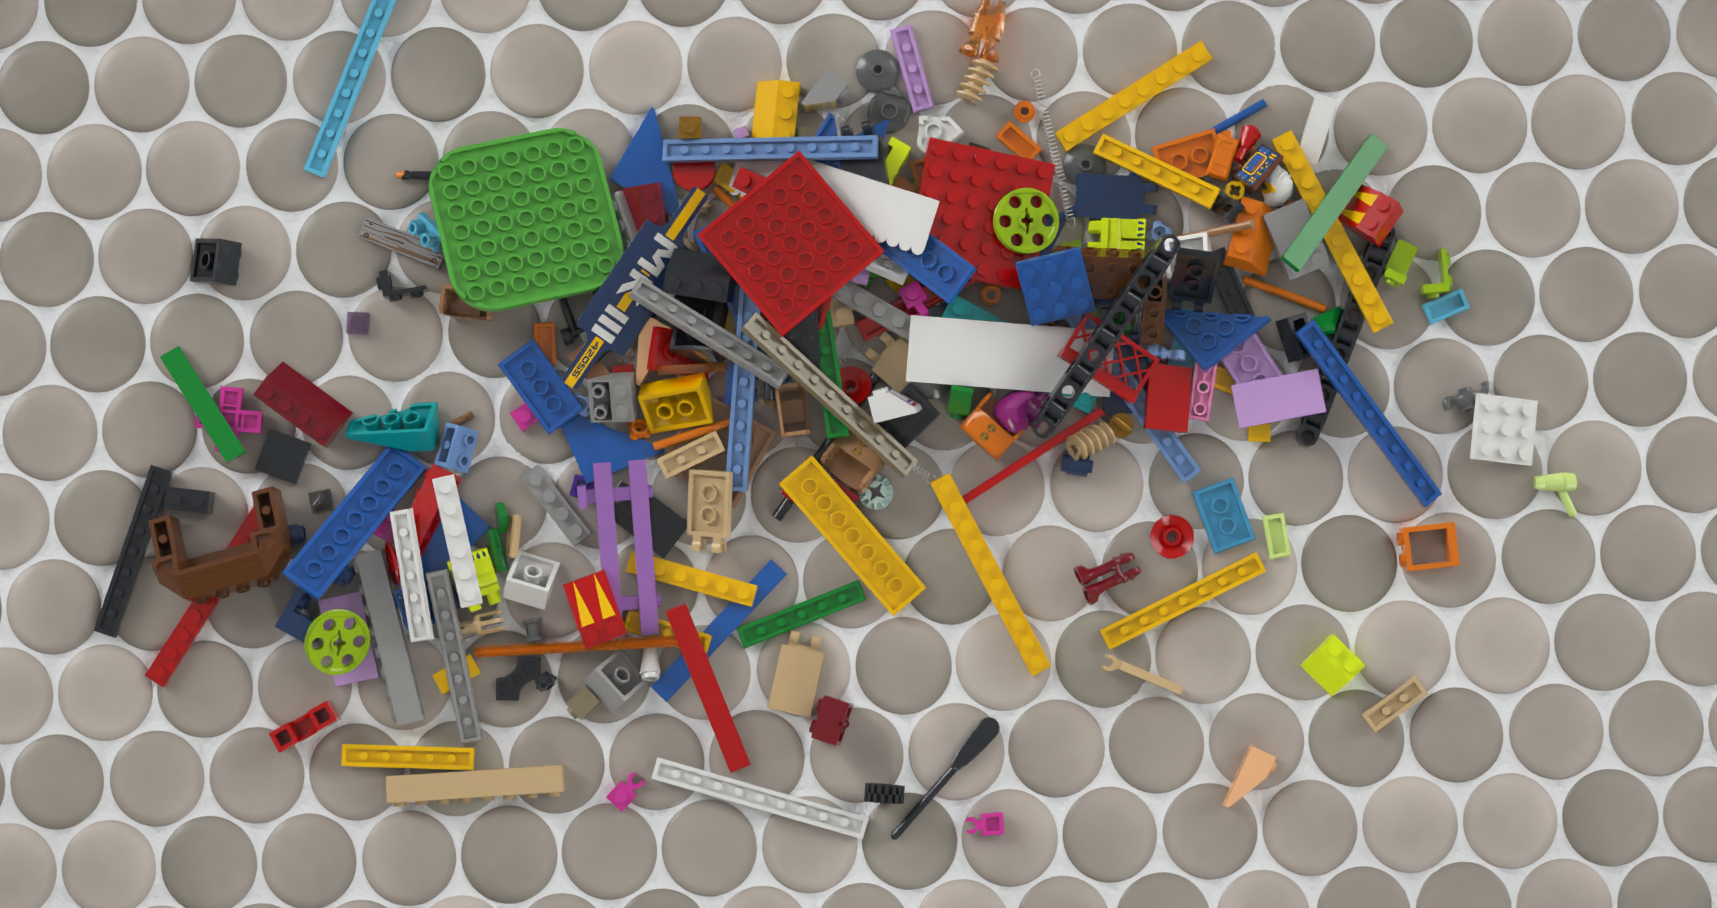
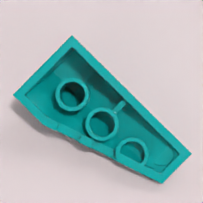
(407, 429)

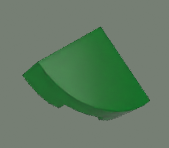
(501, 517)

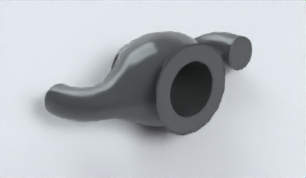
(1465, 399)

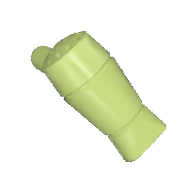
(1560, 483)

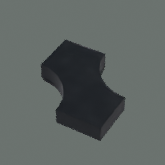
(511, 685)

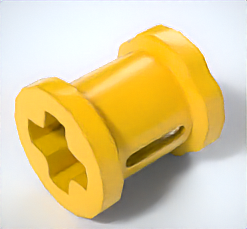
(1233, 184)

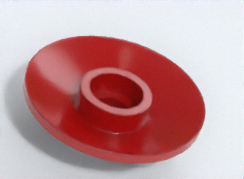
(859, 380)
(1183, 536)
(391, 558)

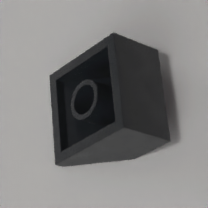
(216, 261)

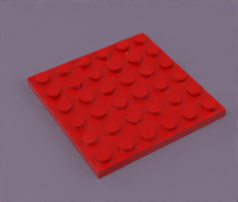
(969, 187)
(790, 243)

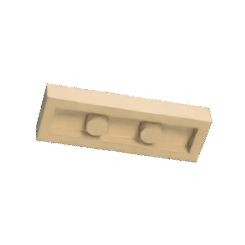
(690, 454)
(1394, 704)

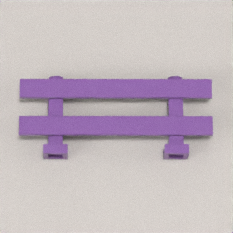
(639, 494)

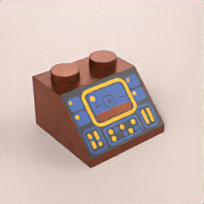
(1257, 167)

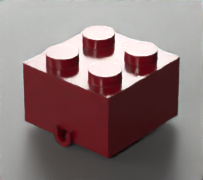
(831, 720)

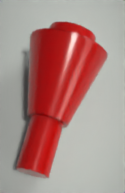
(1248, 137)

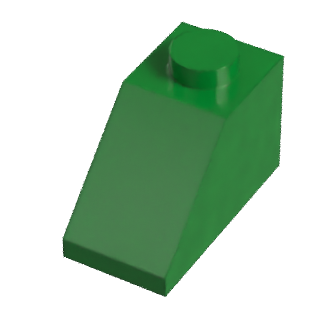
(959, 402)

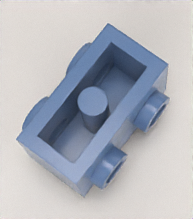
(456, 447)

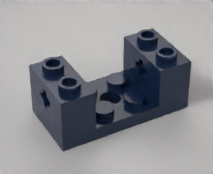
(297, 623)

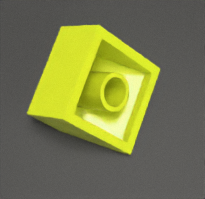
(1332, 665)

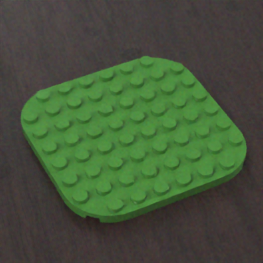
(525, 219)

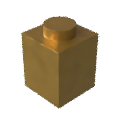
(690, 127)

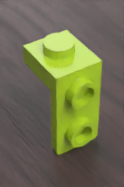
(1398, 264)
(1433, 290)

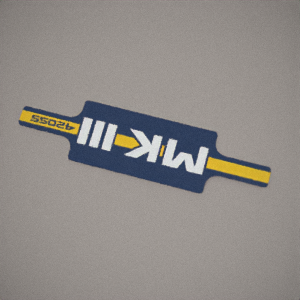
(611, 316)

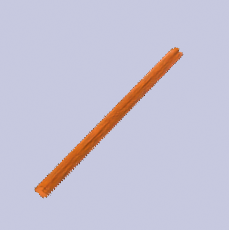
(574, 646)

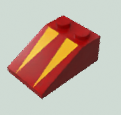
(1371, 214)
(595, 609)

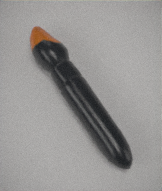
(406, 175)

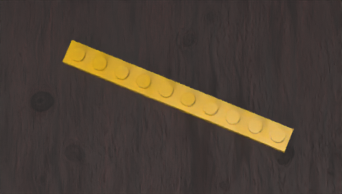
(1336, 238)
(990, 574)

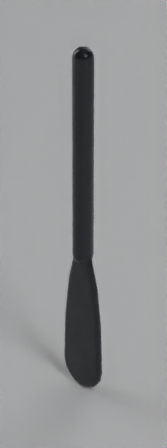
(972, 746)

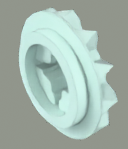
(878, 502)

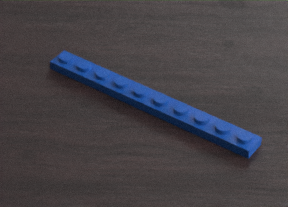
(1368, 413)

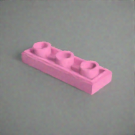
(1200, 400)

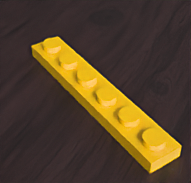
(1156, 171)
(699, 580)
(408, 756)

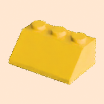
(776, 109)
(676, 403)

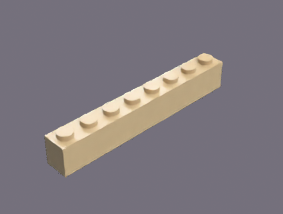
(475, 783)

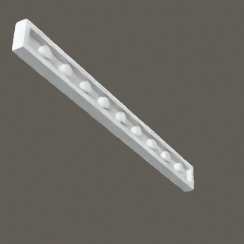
(760, 798)

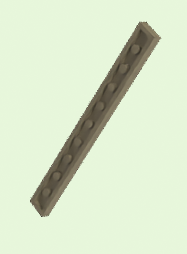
(829, 395)

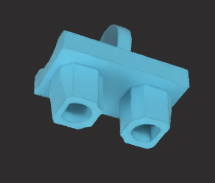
(427, 231)

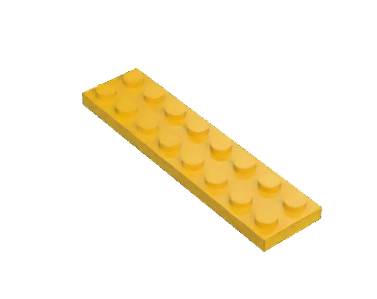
(852, 535)

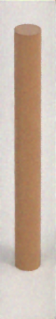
(1225, 229)

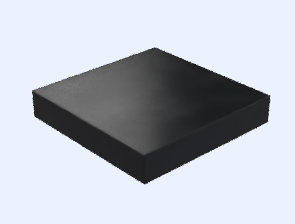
(283, 456)

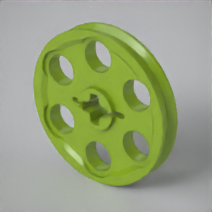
(1034, 214)
(331, 635)

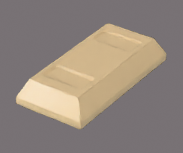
(513, 536)

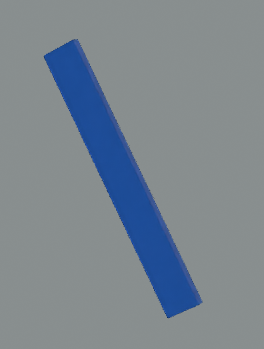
(720, 629)

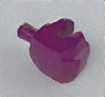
(1016, 406)

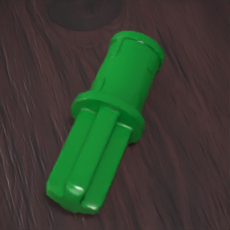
(497, 550)

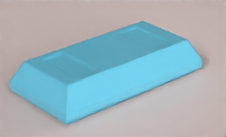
(1445, 306)

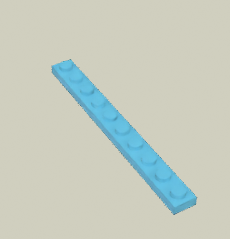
(349, 87)

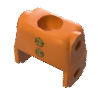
(986, 430)

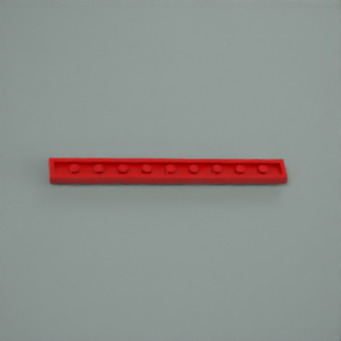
(193, 619)

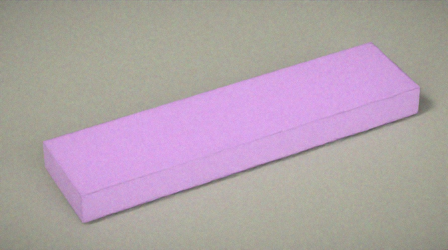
(912, 69)

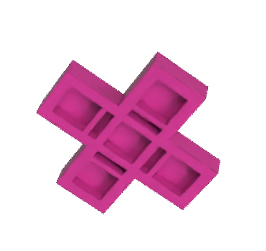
(231, 408)

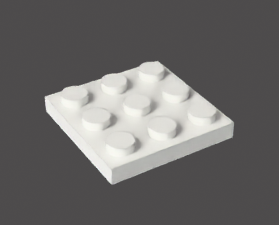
(1503, 429)

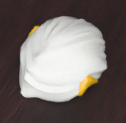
(1278, 187)

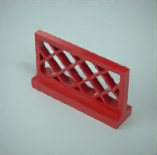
(1103, 376)

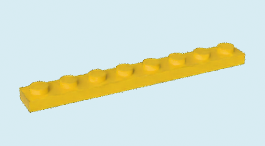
(1133, 96)
(1182, 600)

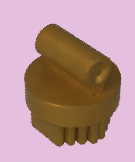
(1121, 425)

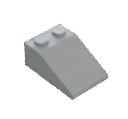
(1283, 227)

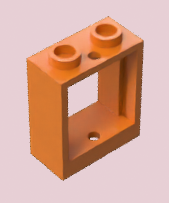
(1450, 541)

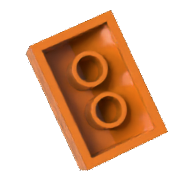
(1252, 247)

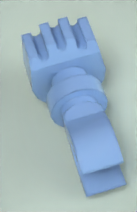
(1174, 355)

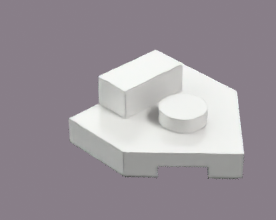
(937, 127)

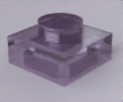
(358, 323)

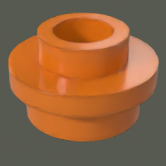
(1024, 118)
(990, 302)

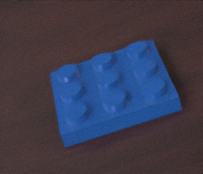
(1055, 286)

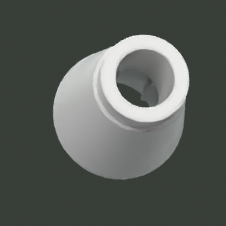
(650, 665)

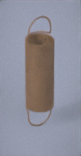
(464, 418)

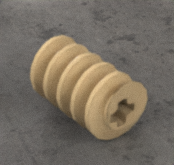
(976, 80)
(1090, 440)

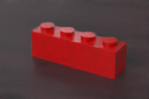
(426, 507)

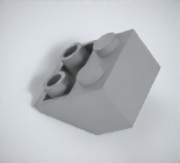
(613, 397)

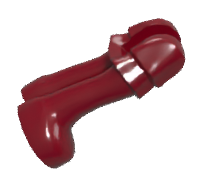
(1094, 590)

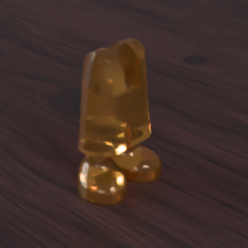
(986, 28)

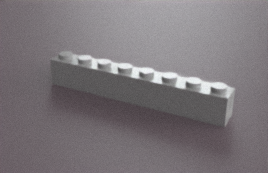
(390, 637)

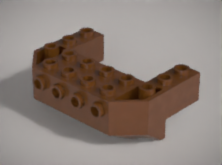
(1110, 271)
(228, 569)

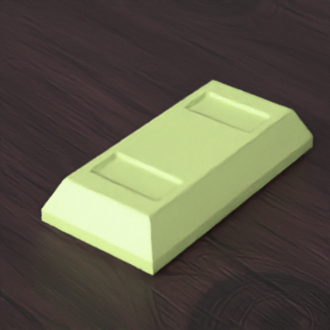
(1276, 536)

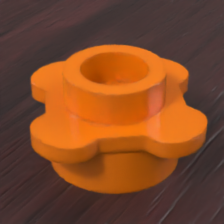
(638, 424)

